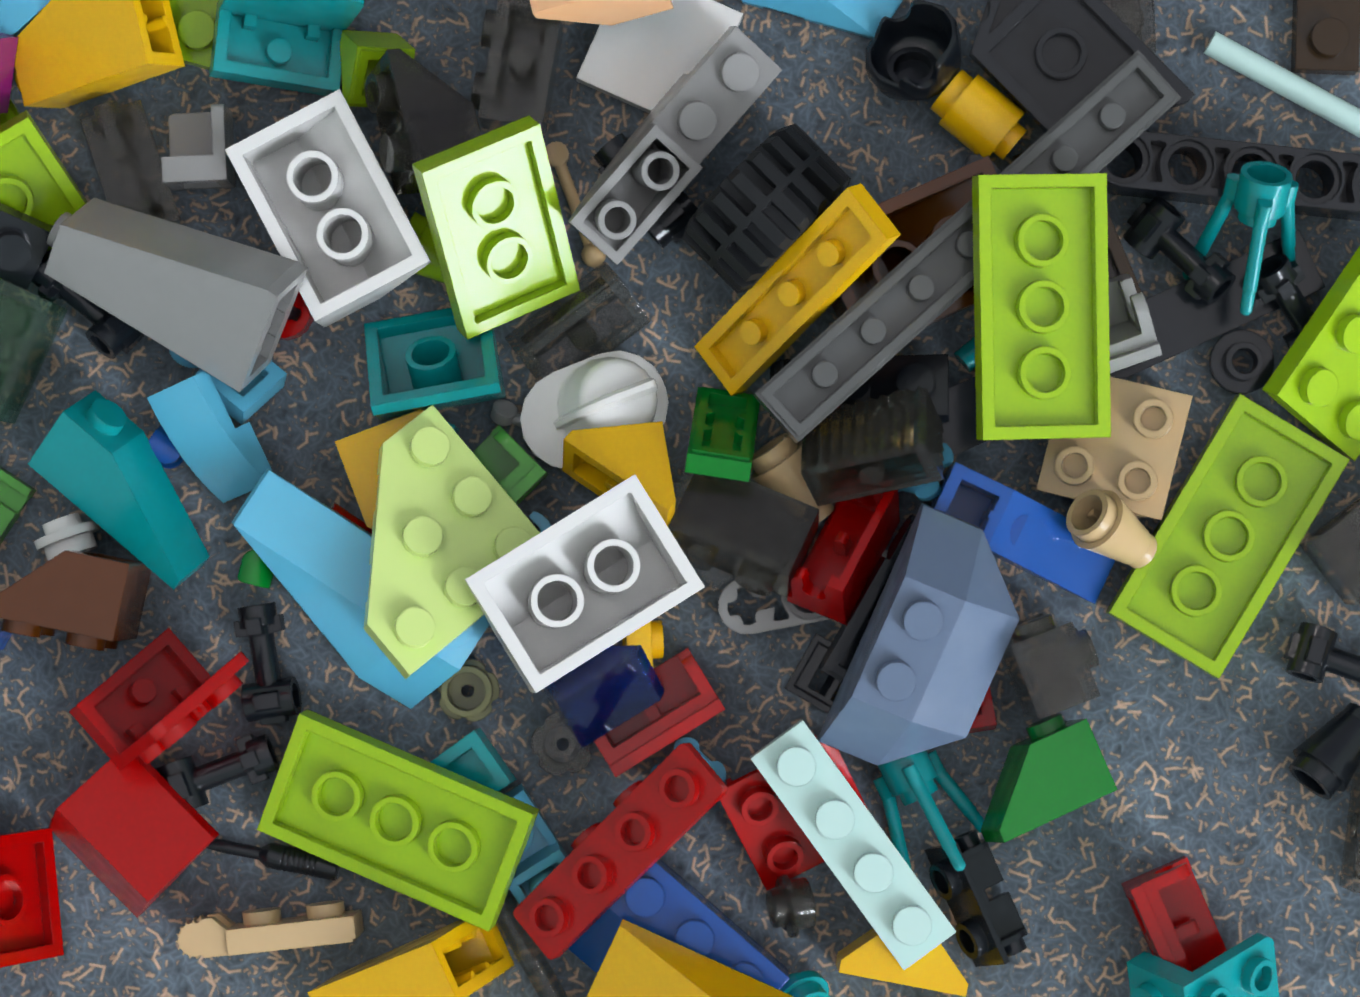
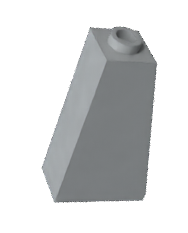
(179, 286)

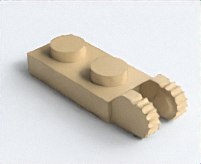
(267, 931)

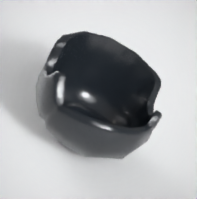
(915, 53)

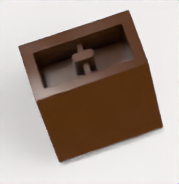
(80, 593)

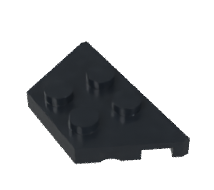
(1057, 53)

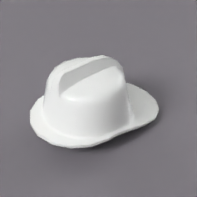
(590, 394)

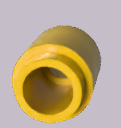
(979, 115)

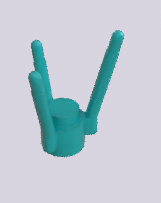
(1261, 197)
(913, 782)

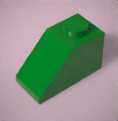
(1046, 778)

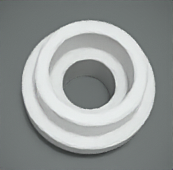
(67, 534)

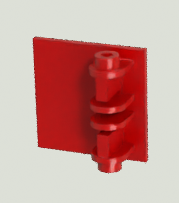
(768, 829)

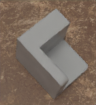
(199, 151)

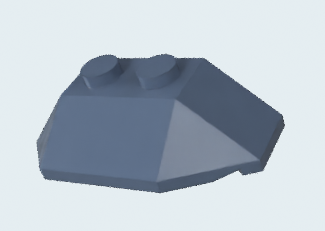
(925, 646)

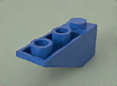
(1023, 532)

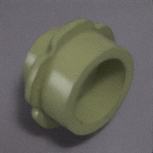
(479, 704)

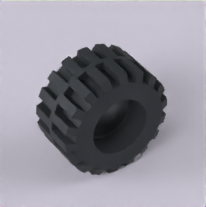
(764, 206)

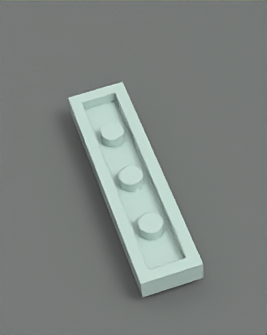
(853, 844)

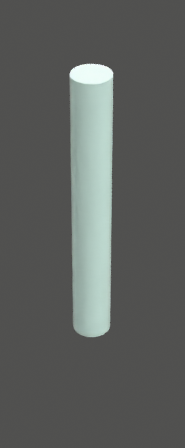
(1284, 82)

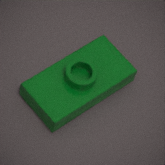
(722, 434)

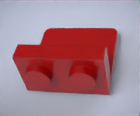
(154, 700)

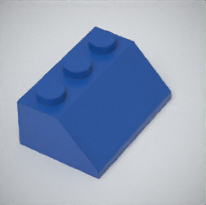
(678, 912)

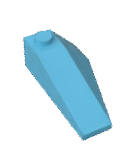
(327, 572)

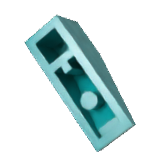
(117, 481)

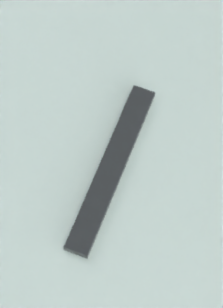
(943, 264)

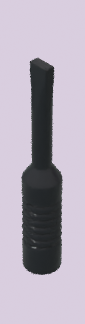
(280, 858)

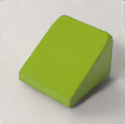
(360, 54)

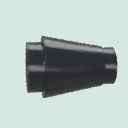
(1330, 755)

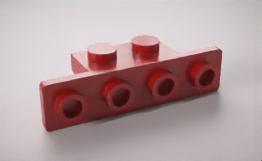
(619, 849)

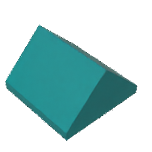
(427, 363)

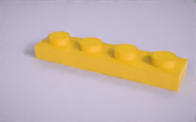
(797, 289)

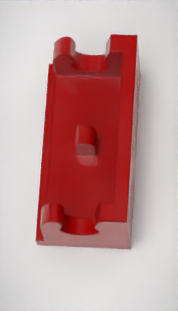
(845, 555)
(683, 707)
(1174, 915)

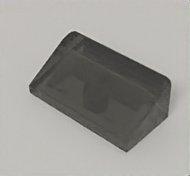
(579, 324)

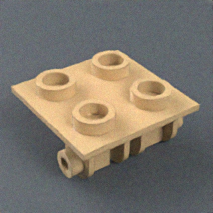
(1133, 461)

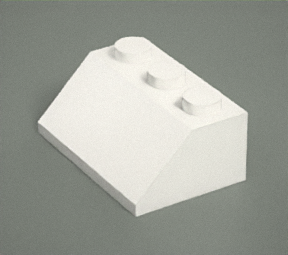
(329, 207)
(584, 584)

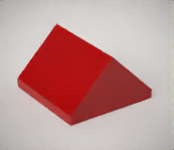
(132, 831)

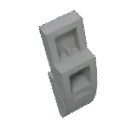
(672, 143)

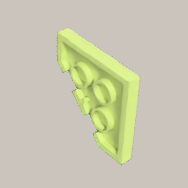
(431, 530)

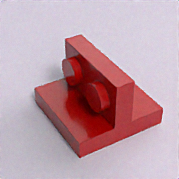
(28, 898)

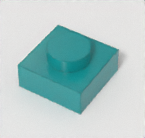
(477, 760)

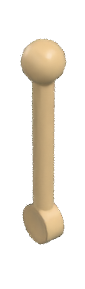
(558, 158)

